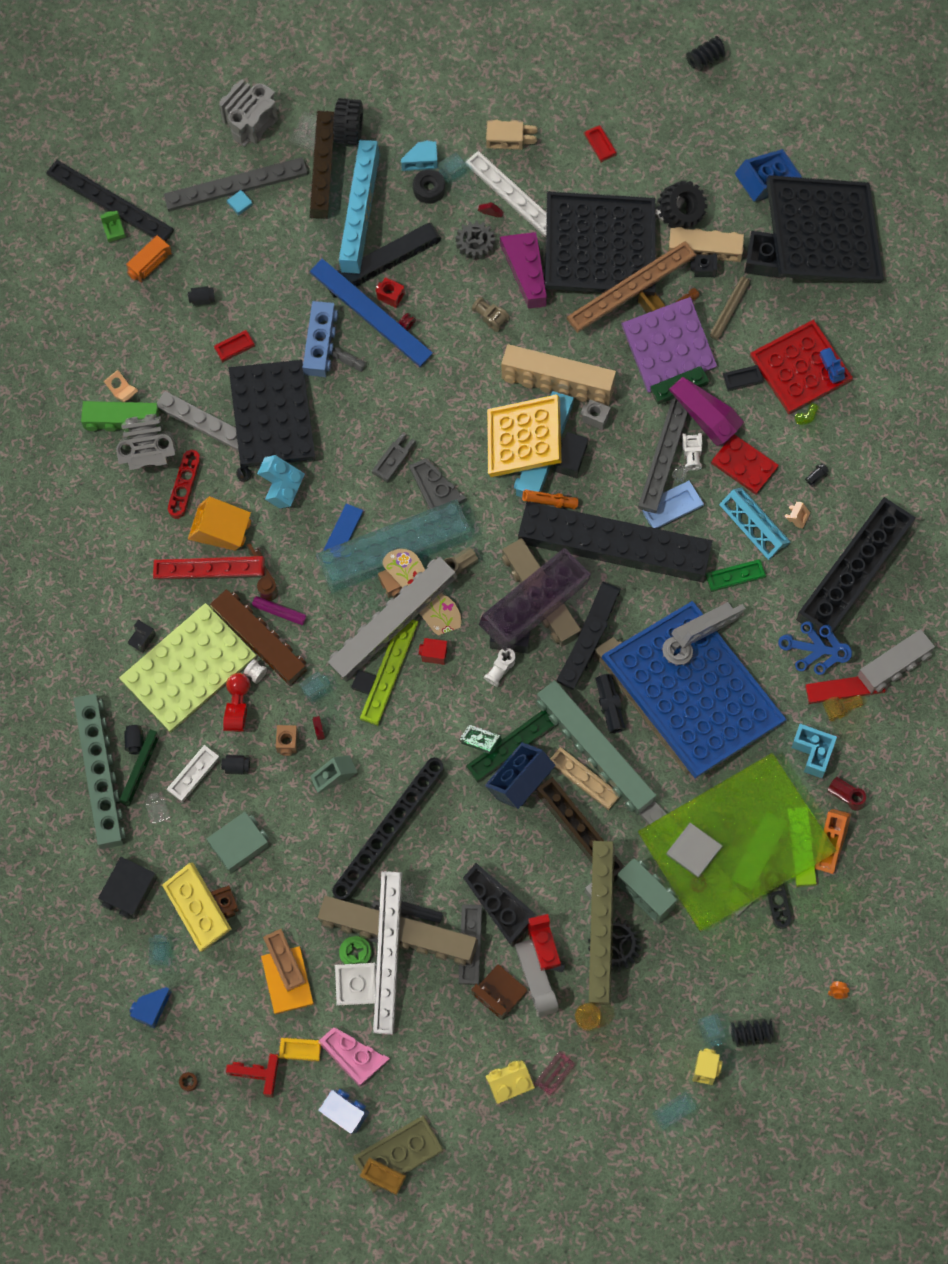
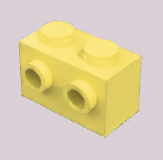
(707, 1067)

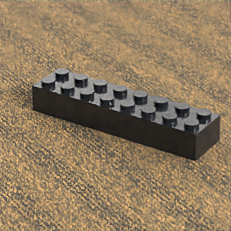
(856, 567)

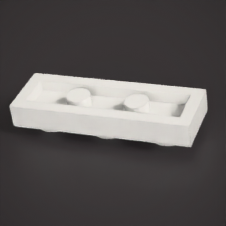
(193, 773)

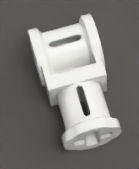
(692, 450)
(500, 667)

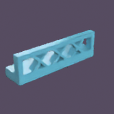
(755, 515)

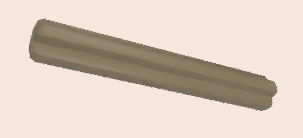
(729, 308)

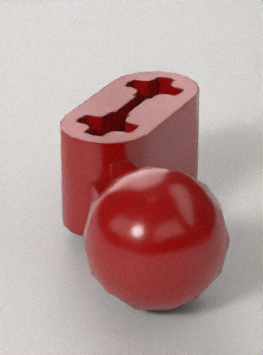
(236, 711)

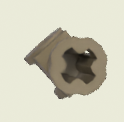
(492, 315)

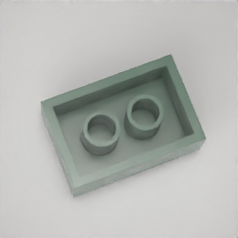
(646, 890)

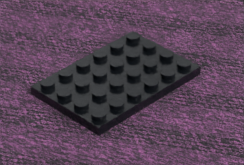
(271, 412)

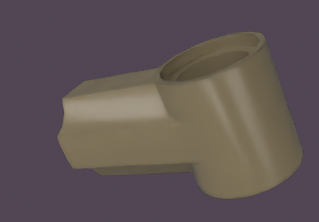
(462, 560)

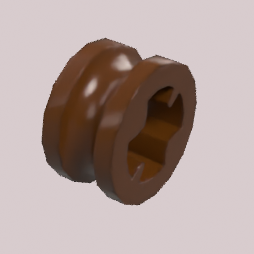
(186, 1076)

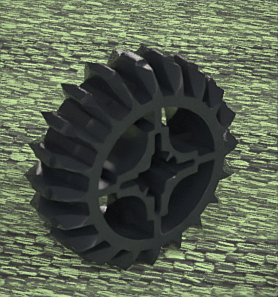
(630, 936)

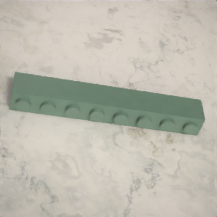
(595, 747)

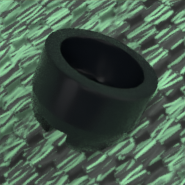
(241, 477)

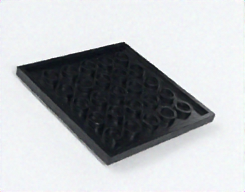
(824, 229)
(597, 240)

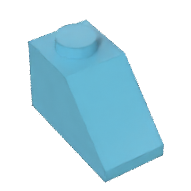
(421, 157)

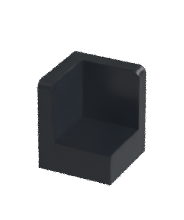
(142, 636)

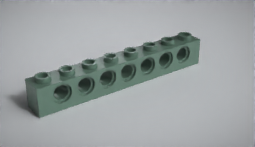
(84, 706)

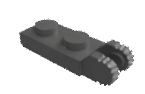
(393, 458)

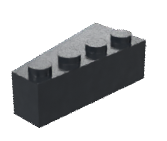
(502, 906)

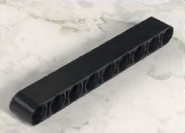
(389, 821)

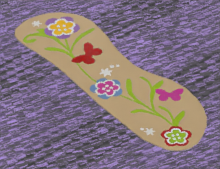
(442, 612)

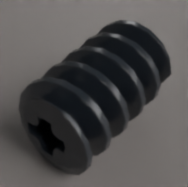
(706, 53)
(752, 1033)

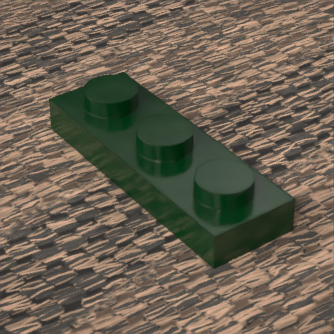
(661, 390)

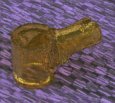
(838, 707)

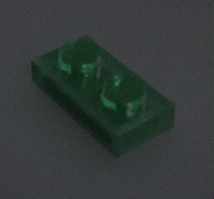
(480, 739)

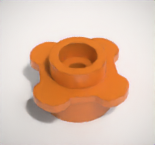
(839, 990)

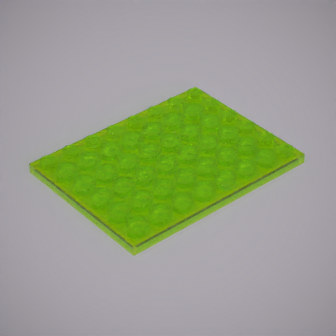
(763, 837)

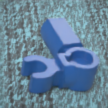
(833, 366)

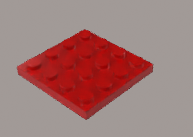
(795, 368)

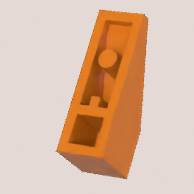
(836, 830)

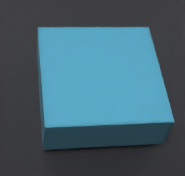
(239, 202)

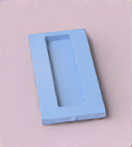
(674, 505)

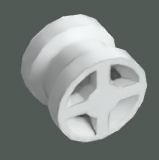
(255, 671)

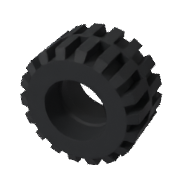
(348, 121)
(693, 198)

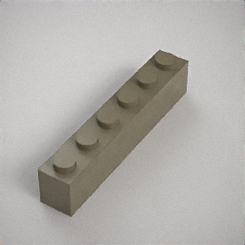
(523, 564)

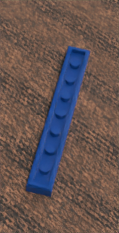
(371, 312)

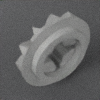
(680, 659)

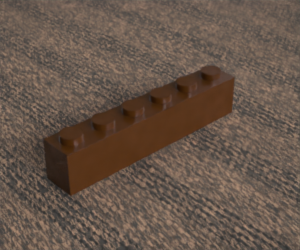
(258, 637)

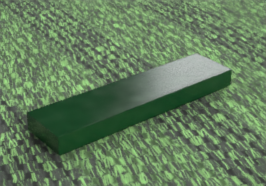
(139, 768)

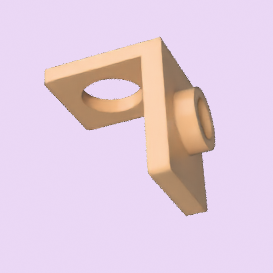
(124, 391)

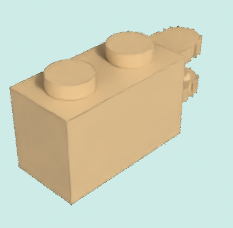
(509, 134)

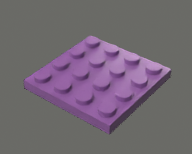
(668, 342)

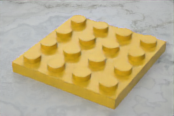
(524, 436)

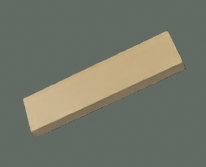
(584, 778)

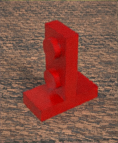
(543, 942)
(257, 1072)

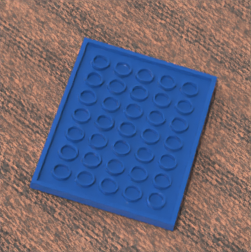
(698, 708)

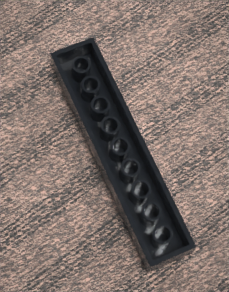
(615, 541)

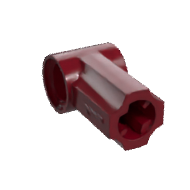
(846, 792)

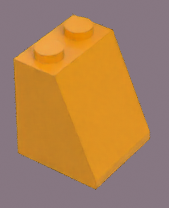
(220, 524)

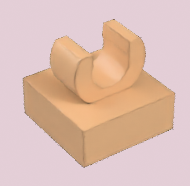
(799, 514)

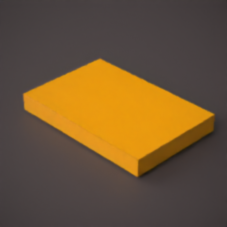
(281, 999)

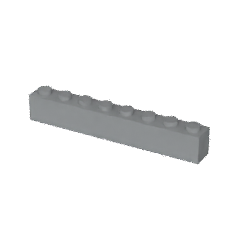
(392, 618)

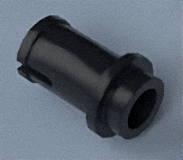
(820, 471)

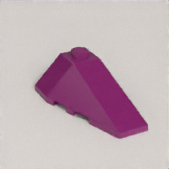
(710, 413)

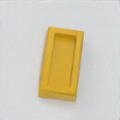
(300, 1049)

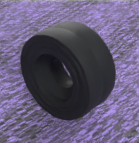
(428, 196)

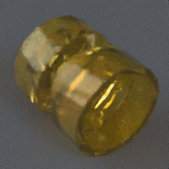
(588, 1017)

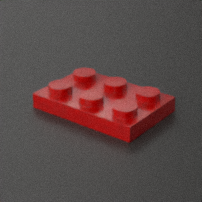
(744, 464)

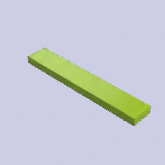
(388, 674)

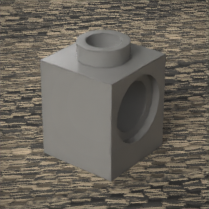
(596, 421)

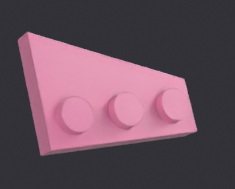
(353, 1057)

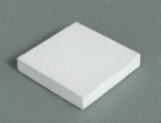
(355, 983)

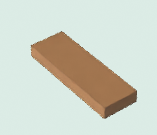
(284, 960)

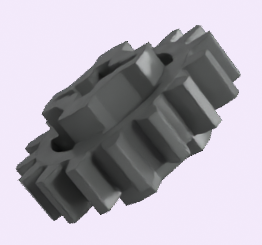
(474, 241)

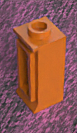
(148, 259)

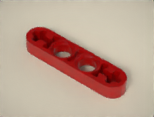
(184, 484)

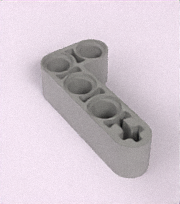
(537, 980)

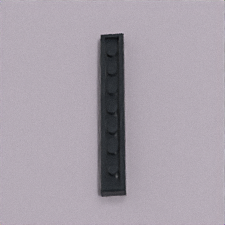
(109, 201)

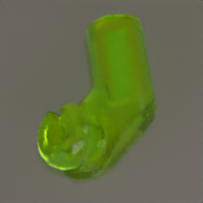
(804, 418)

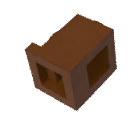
(222, 894)

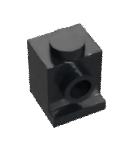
(706, 270)

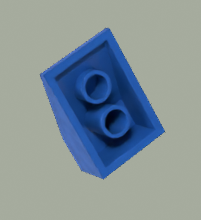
(754, 172)

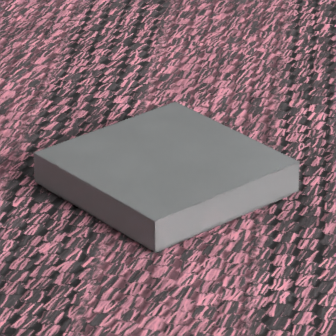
(694, 850)

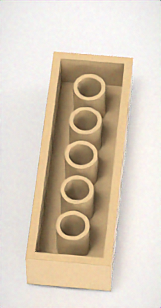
(557, 375)

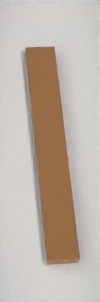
(631, 286)

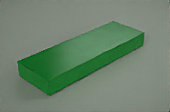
(735, 575)

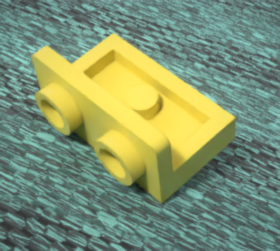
(509, 1081)

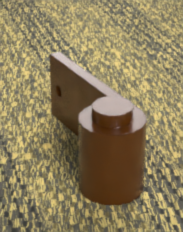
(266, 585)

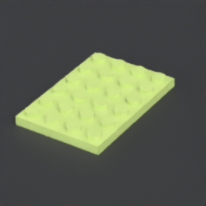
(187, 667)

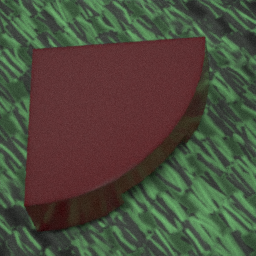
(490, 209)
(318, 728)

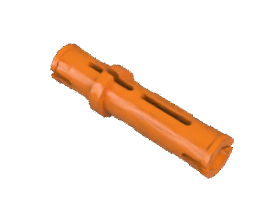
(556, 500)

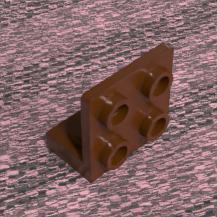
(499, 992)

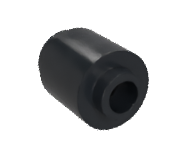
(201, 295)
(133, 739)
(235, 764)

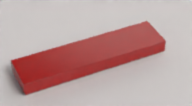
(839, 688)

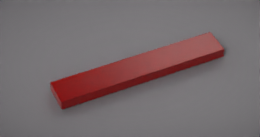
(209, 567)

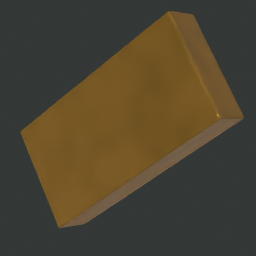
(382, 1176)

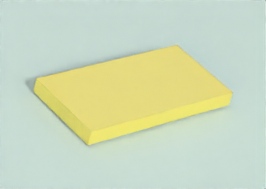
(196, 907)

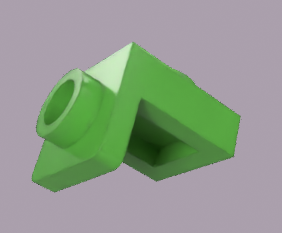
(112, 226)

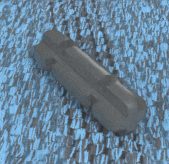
(348, 359)

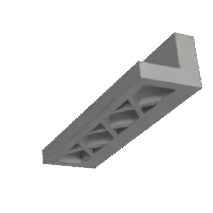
(707, 624)

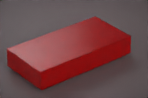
(600, 143)
(234, 346)

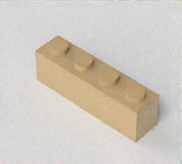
(726, 245)

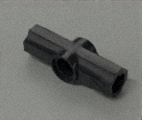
(610, 703)

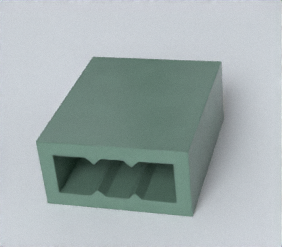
(238, 842)

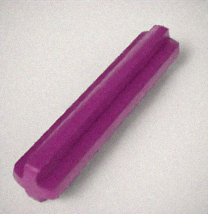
(279, 610)

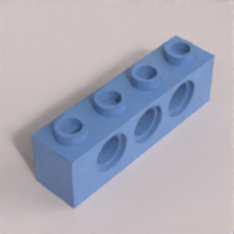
(319, 312)

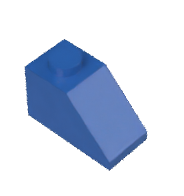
(150, 1007)

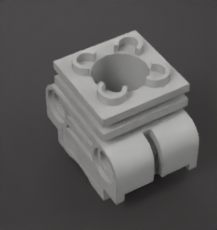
(248, 111)
(145, 442)

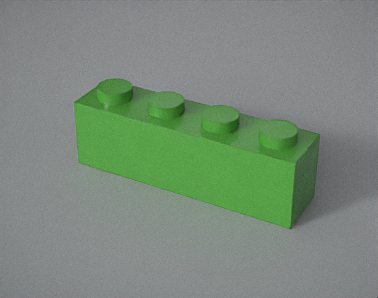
(113, 414)

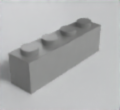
(896, 661)

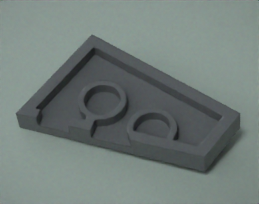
(433, 485)

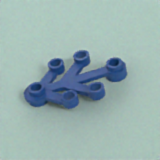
(818, 648)

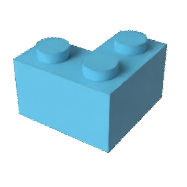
(284, 480)
(816, 744)

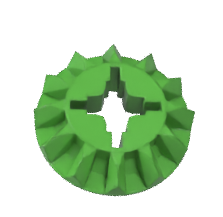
(360, 944)

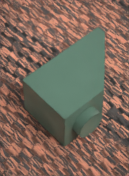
(333, 773)

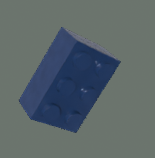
(520, 775)

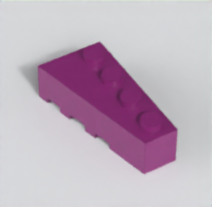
(525, 263)

